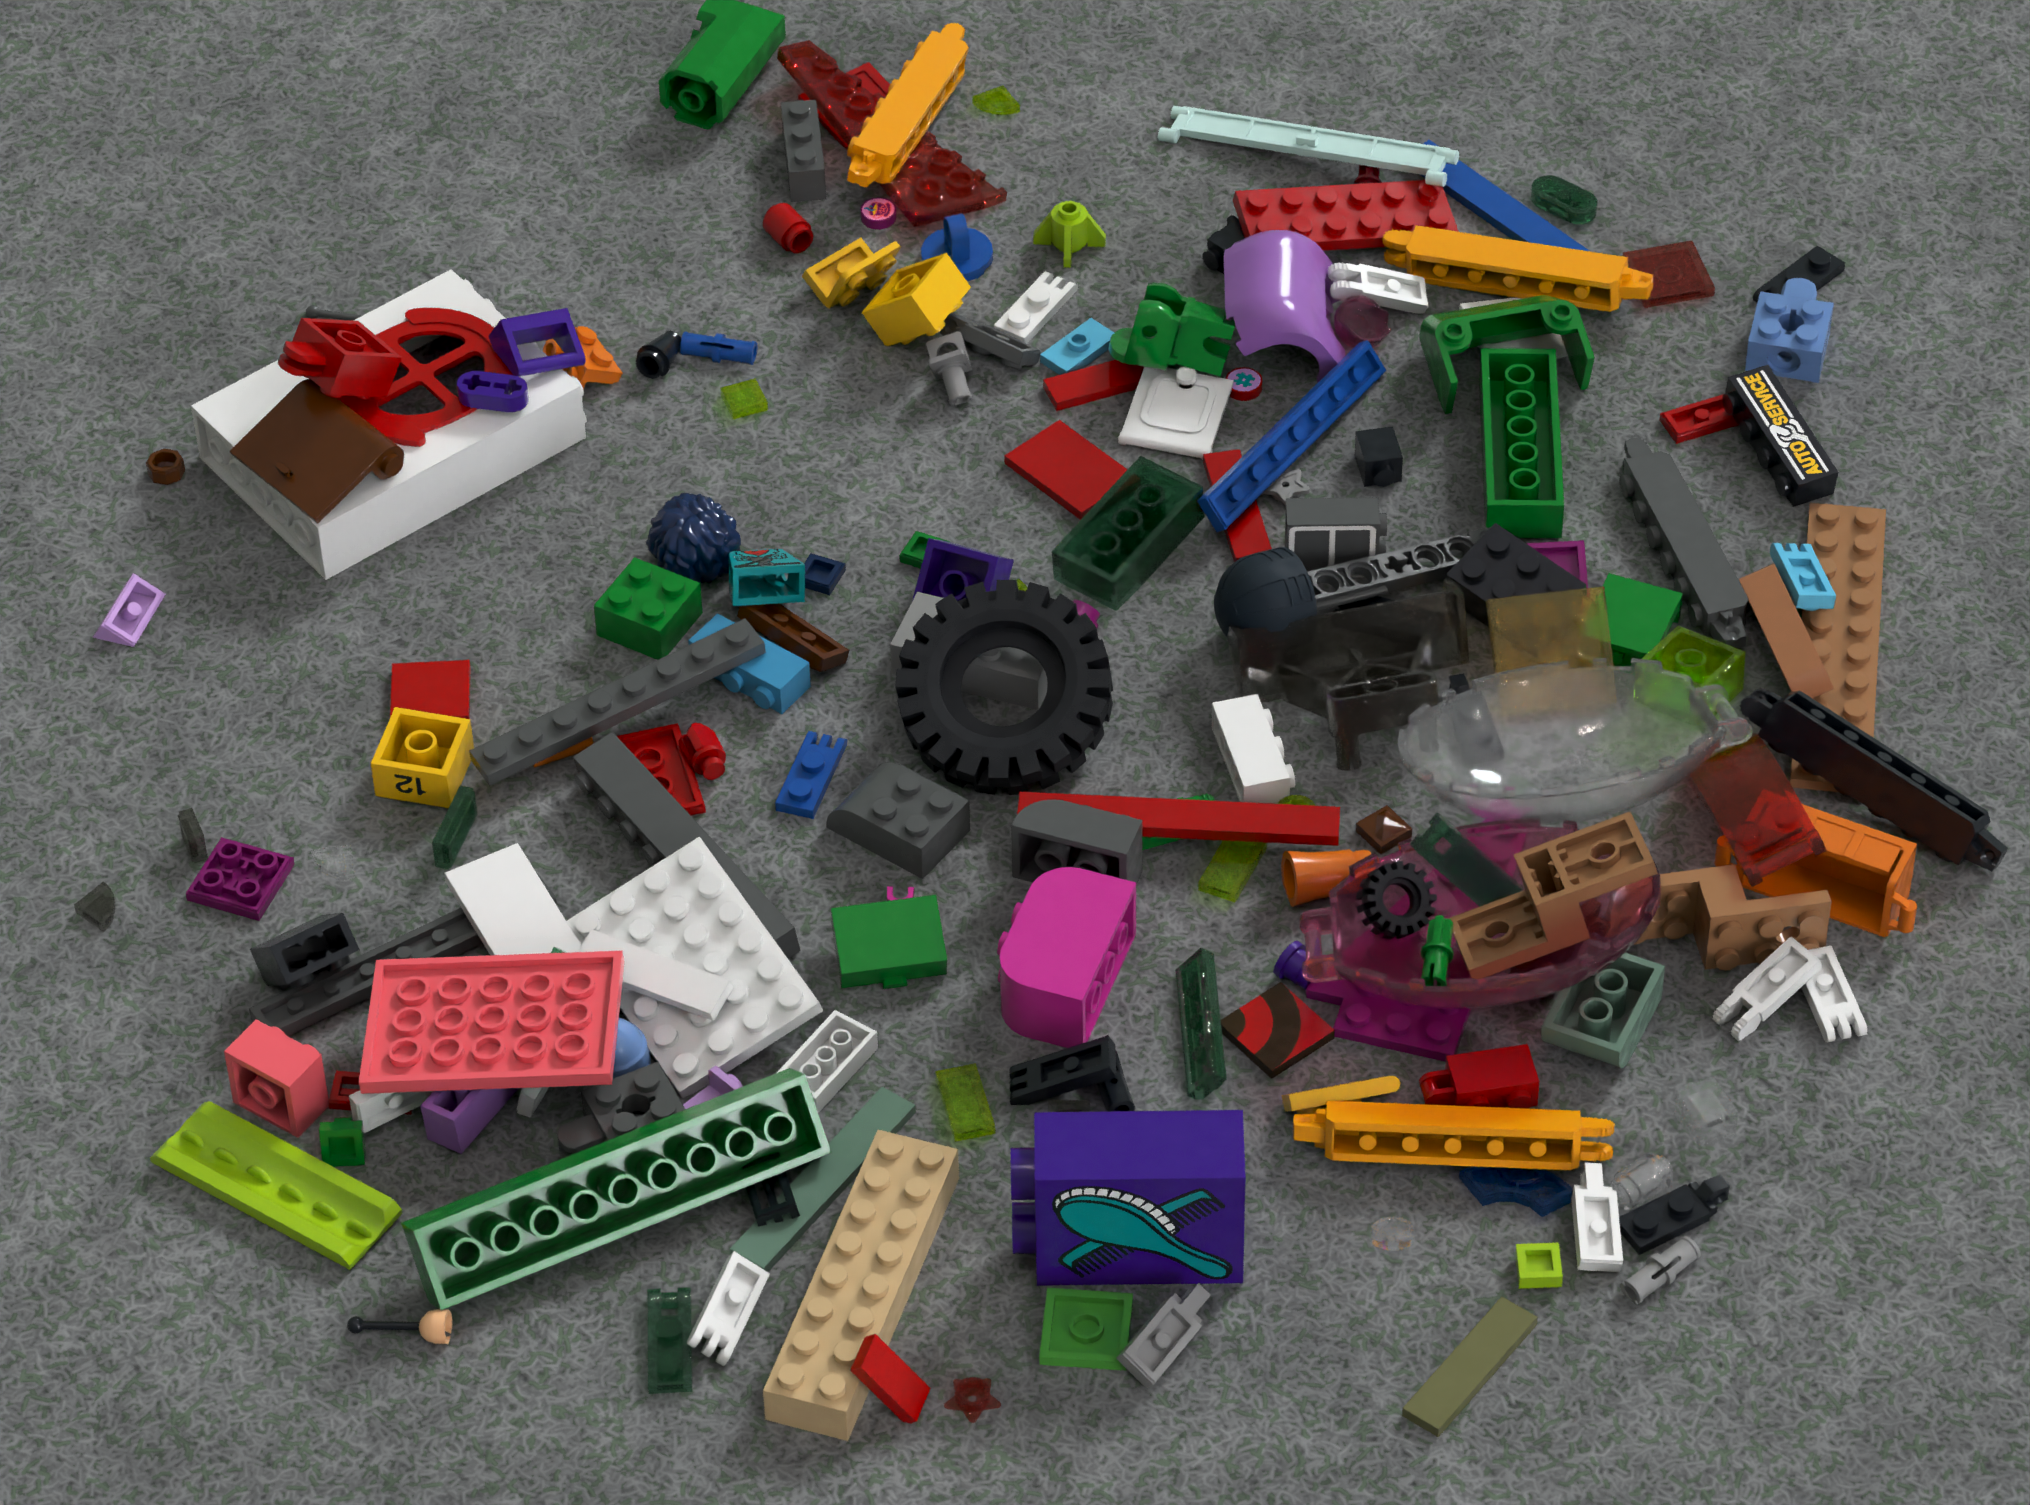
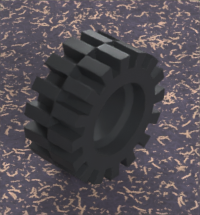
(1418, 894)

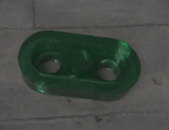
(1564, 199)

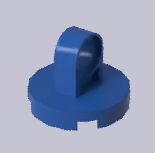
(965, 246)

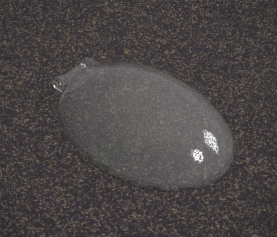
(1567, 740)

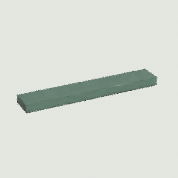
(825, 1178)

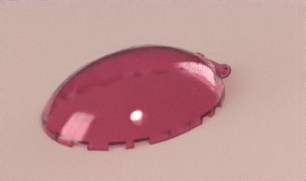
(1395, 965)

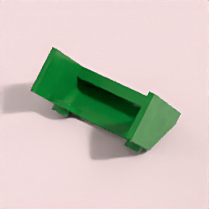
(1501, 322)

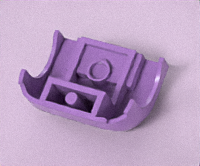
(1281, 295)

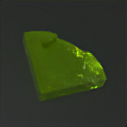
(996, 100)

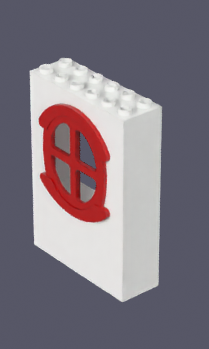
(447, 452)

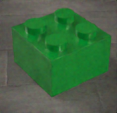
(648, 609)

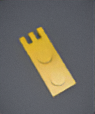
(1310, 1100)

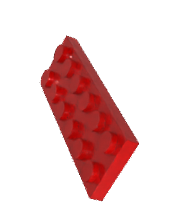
(1345, 214)

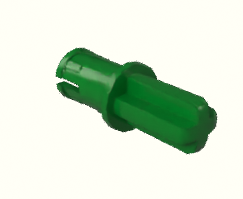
(1437, 951)

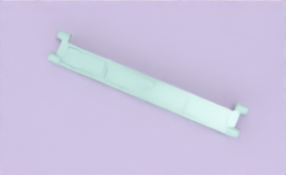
(1311, 142)

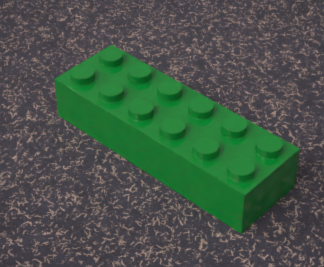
(1521, 441)

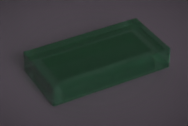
(454, 828)

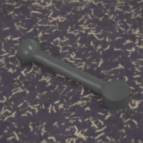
(313, 312)

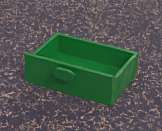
(889, 942)

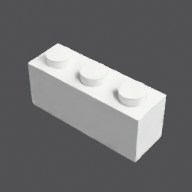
(1251, 750)

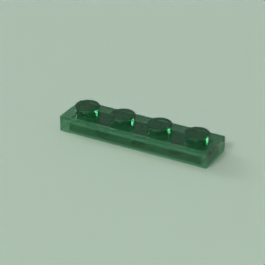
(1200, 1024)

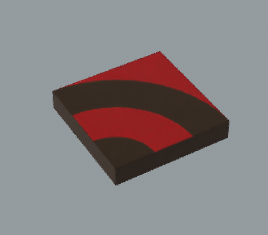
(1276, 1030)

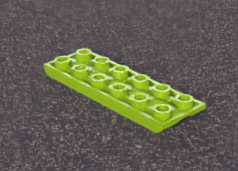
(278, 1184)

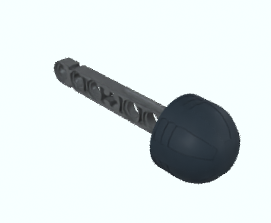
(1277, 589)

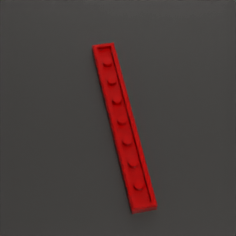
(1214, 818)

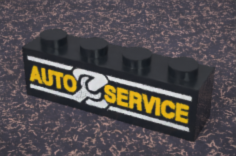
(1779, 436)

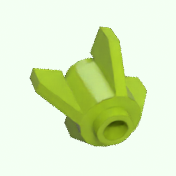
(1069, 230)

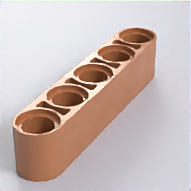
(1785, 632)

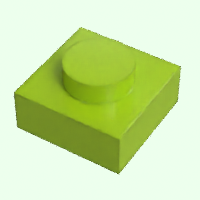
(1538, 1265)

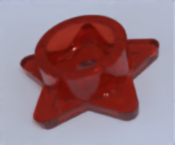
(972, 1387)

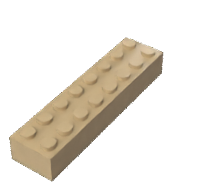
(861, 1282)

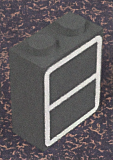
(1334, 530)

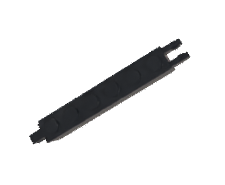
(1875, 776)

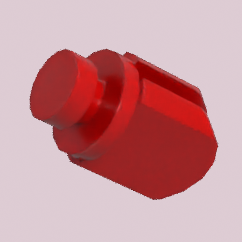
(703, 751)

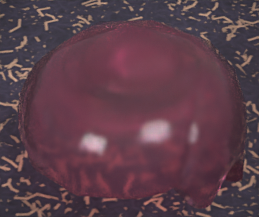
(1361, 319)

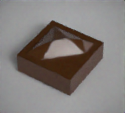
(1383, 829)

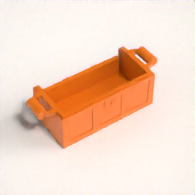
(1862, 870)

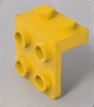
(848, 271)

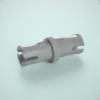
(1642, 1282)

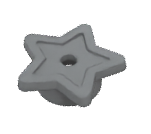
(1294, 489)

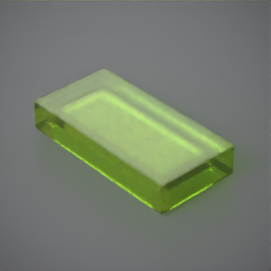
(1231, 868)
(965, 1102)

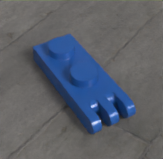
(810, 775)

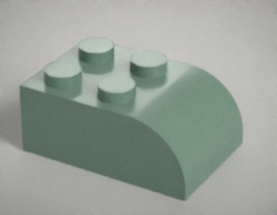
(1607, 1011)

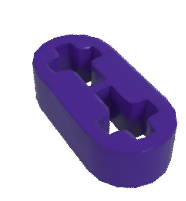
(492, 391)

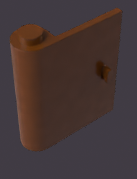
(321, 446)

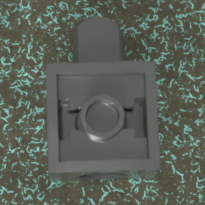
(610, 1108)

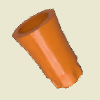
(1313, 874)

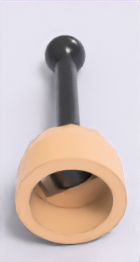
(431, 1326)

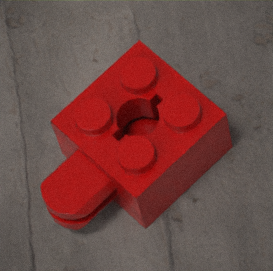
(341, 358)

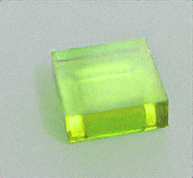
(744, 398)

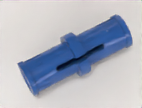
(718, 348)

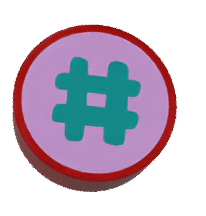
(1246, 383)

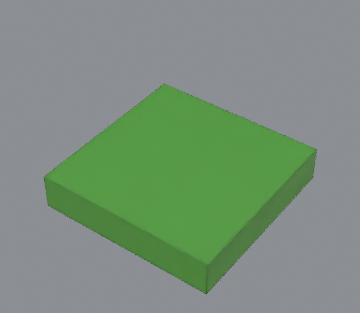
(1085, 1328)

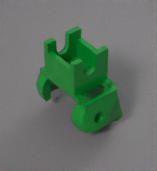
(1174, 332)

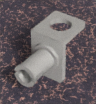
(951, 366)

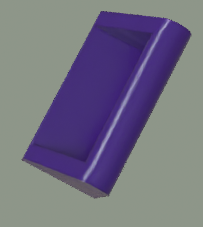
(534, 328)

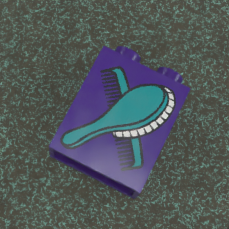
(1132, 1197)

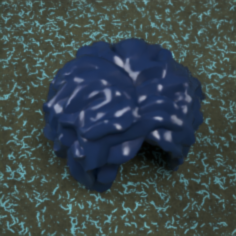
(693, 537)

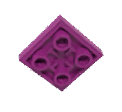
(240, 879)

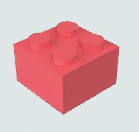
(277, 1078)

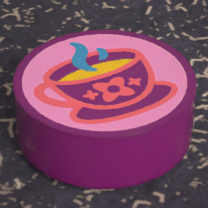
(878, 213)

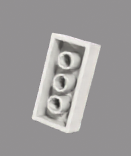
(833, 1055)

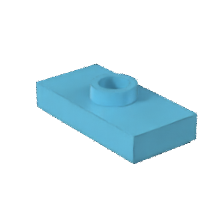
(1077, 348)

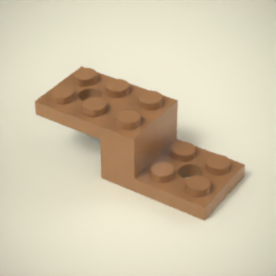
(1555, 882)
(1728, 925)

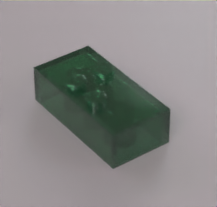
(1128, 533)

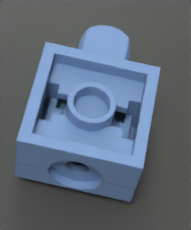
(1790, 331)

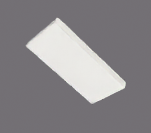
(510, 905)

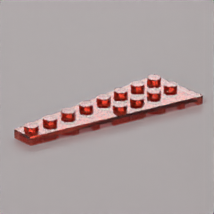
(932, 178)

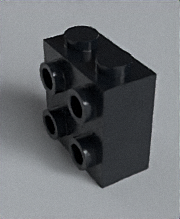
(304, 949)

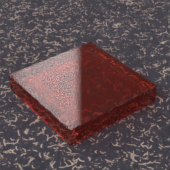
(1676, 273)

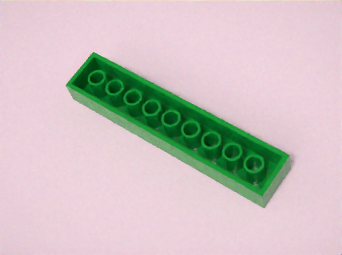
(615, 1188)

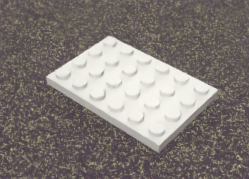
(700, 918)

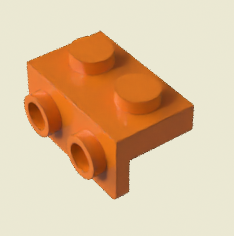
(599, 362)

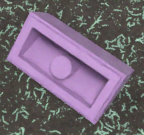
(130, 612)

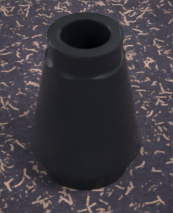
(658, 355)

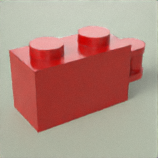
(1484, 1079)

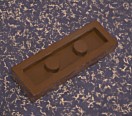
(795, 635)

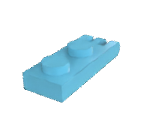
(1803, 576)

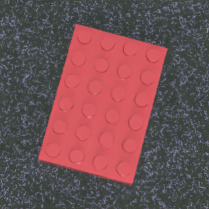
(492, 1022)

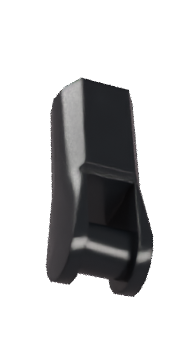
(1116, 1092)

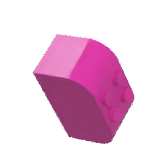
(1065, 953)

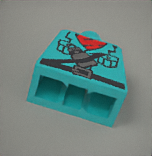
(760, 578)

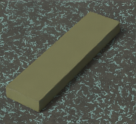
(1469, 1366)

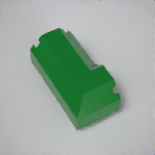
(720, 61)

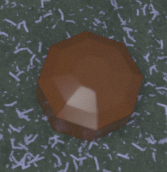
(165, 466)

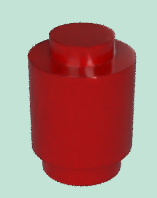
(788, 228)

